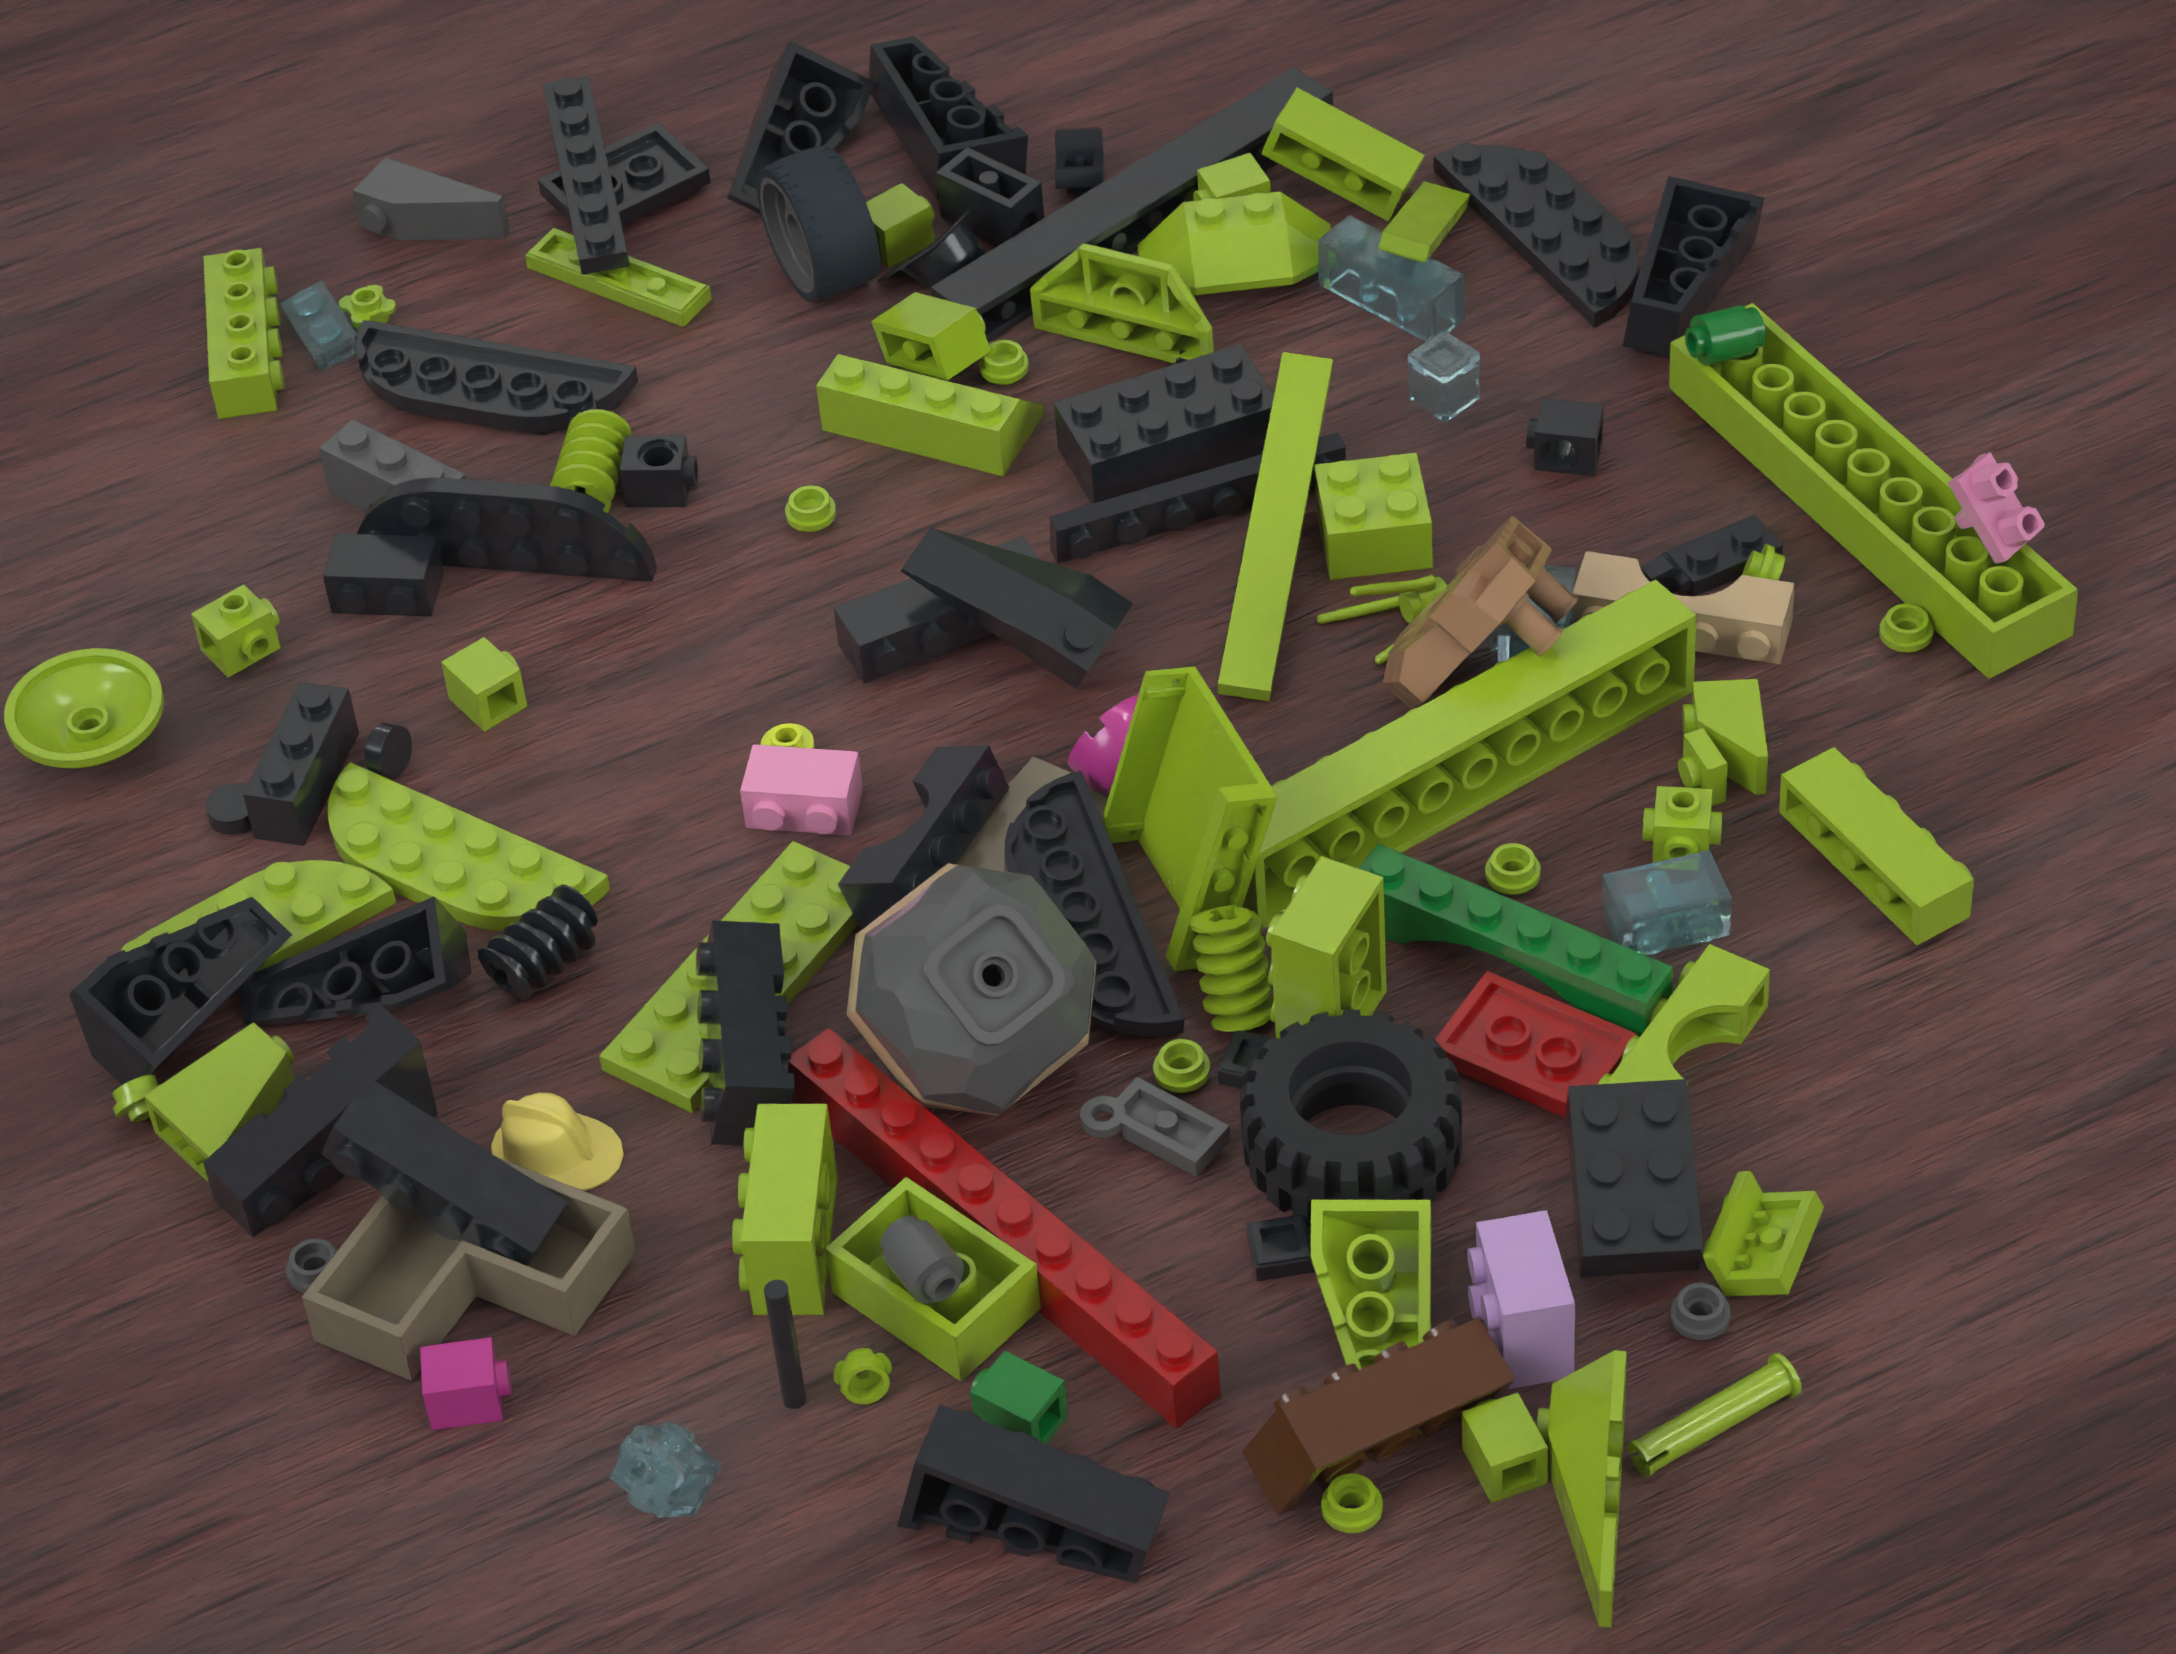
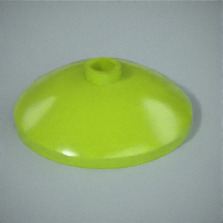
(84, 708)

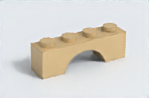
(1739, 622)

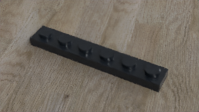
(585, 175)
(1167, 506)

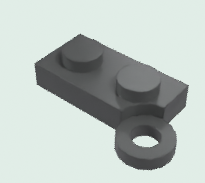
(1159, 1125)

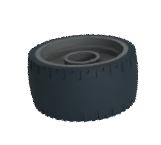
(818, 223)

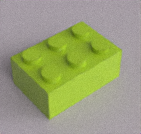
(1328, 946)
(787, 1205)
(958, 1333)

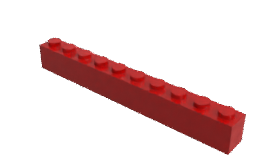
(1077, 1284)

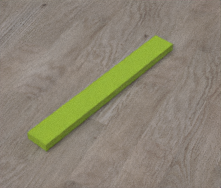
(1275, 527)

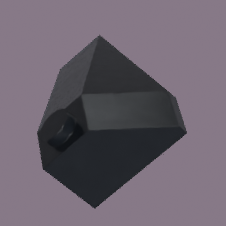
(802, 107)
(1032, 604)
(381, 963)
(157, 996)

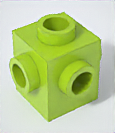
(237, 630)
(1681, 822)

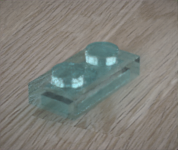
(320, 325)

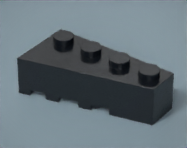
(1689, 258)
(744, 1027)
(278, 1157)

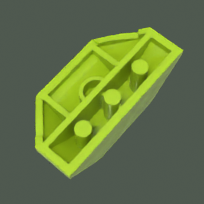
(1238, 242)
(1122, 305)

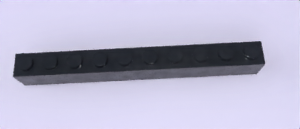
(1121, 208)

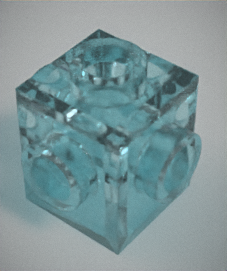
(664, 1470)

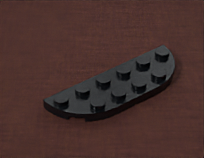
(1548, 223)
(486, 379)
(513, 528)
(1073, 860)

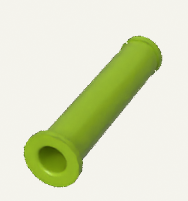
(1715, 1415)

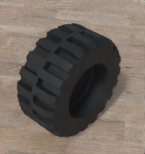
(1342, 1064)

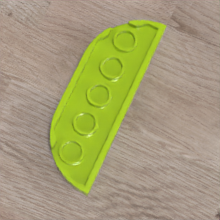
(442, 852)
(307, 897)

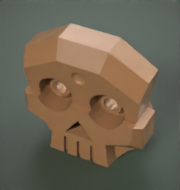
(1485, 594)

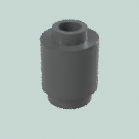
(921, 1259)

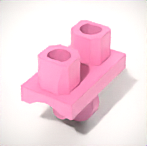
(1993, 508)

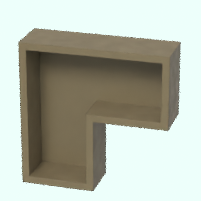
(408, 1285)

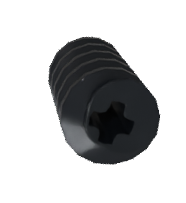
(540, 942)

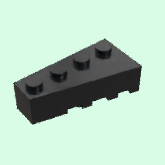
(937, 113)
(1030, 1497)

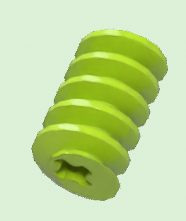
(592, 455)
(1233, 967)

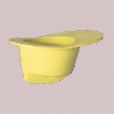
(557, 1142)

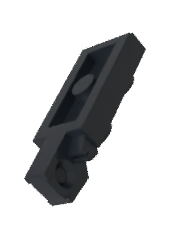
(1711, 558)

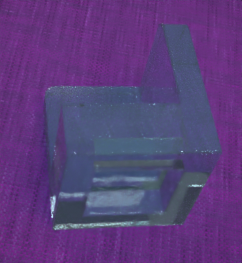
(1444, 376)

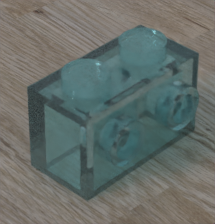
(1667, 904)

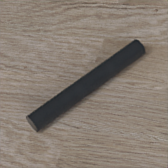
(785, 1344)

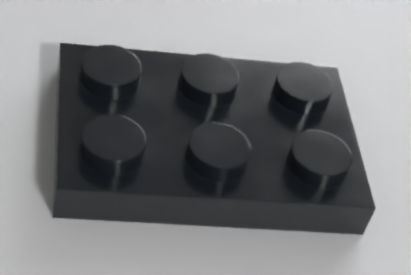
(645, 174)

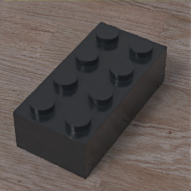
(1165, 424)

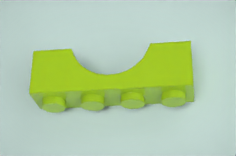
(1713, 1003)

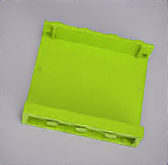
(1189, 800)

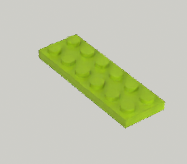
(663, 1039)

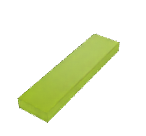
(1423, 222)
(636, 286)

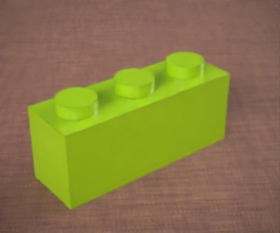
(1342, 154)

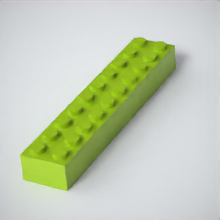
(1877, 498)
(1478, 741)

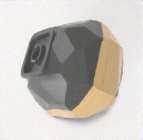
(972, 989)

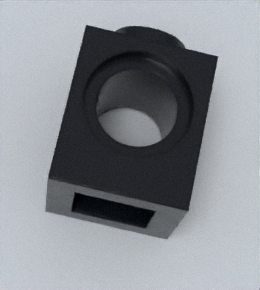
(1567, 437)
(657, 471)

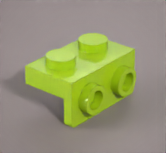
(1760, 1238)

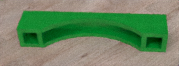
(1575, 963)

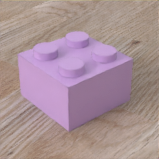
(1524, 1296)

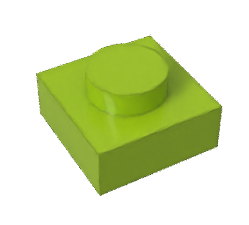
(1703, 765)

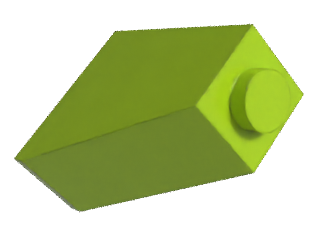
(220, 1094)

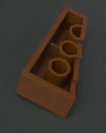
(1375, 1409)

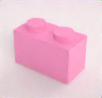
(801, 790)

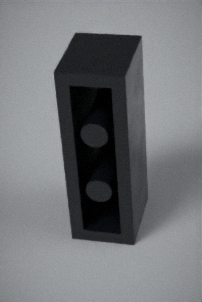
(301, 763)

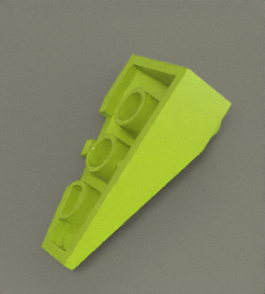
(1374, 1272)
(1585, 1467)

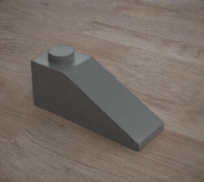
(426, 206)

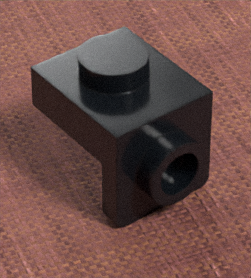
(1079, 159)

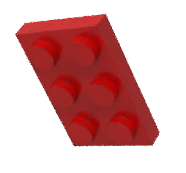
(1530, 1043)

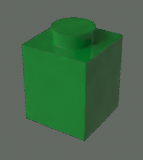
(1020, 1397)

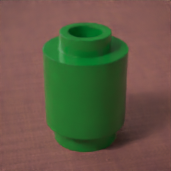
(1725, 334)

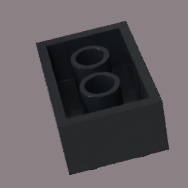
(1633, 1178)

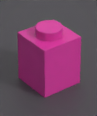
(463, 1383)

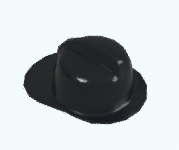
(944, 256)

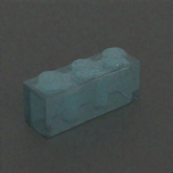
(1397, 289)

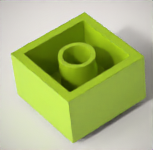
(1373, 516)

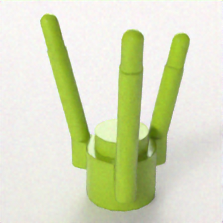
(1412, 600)

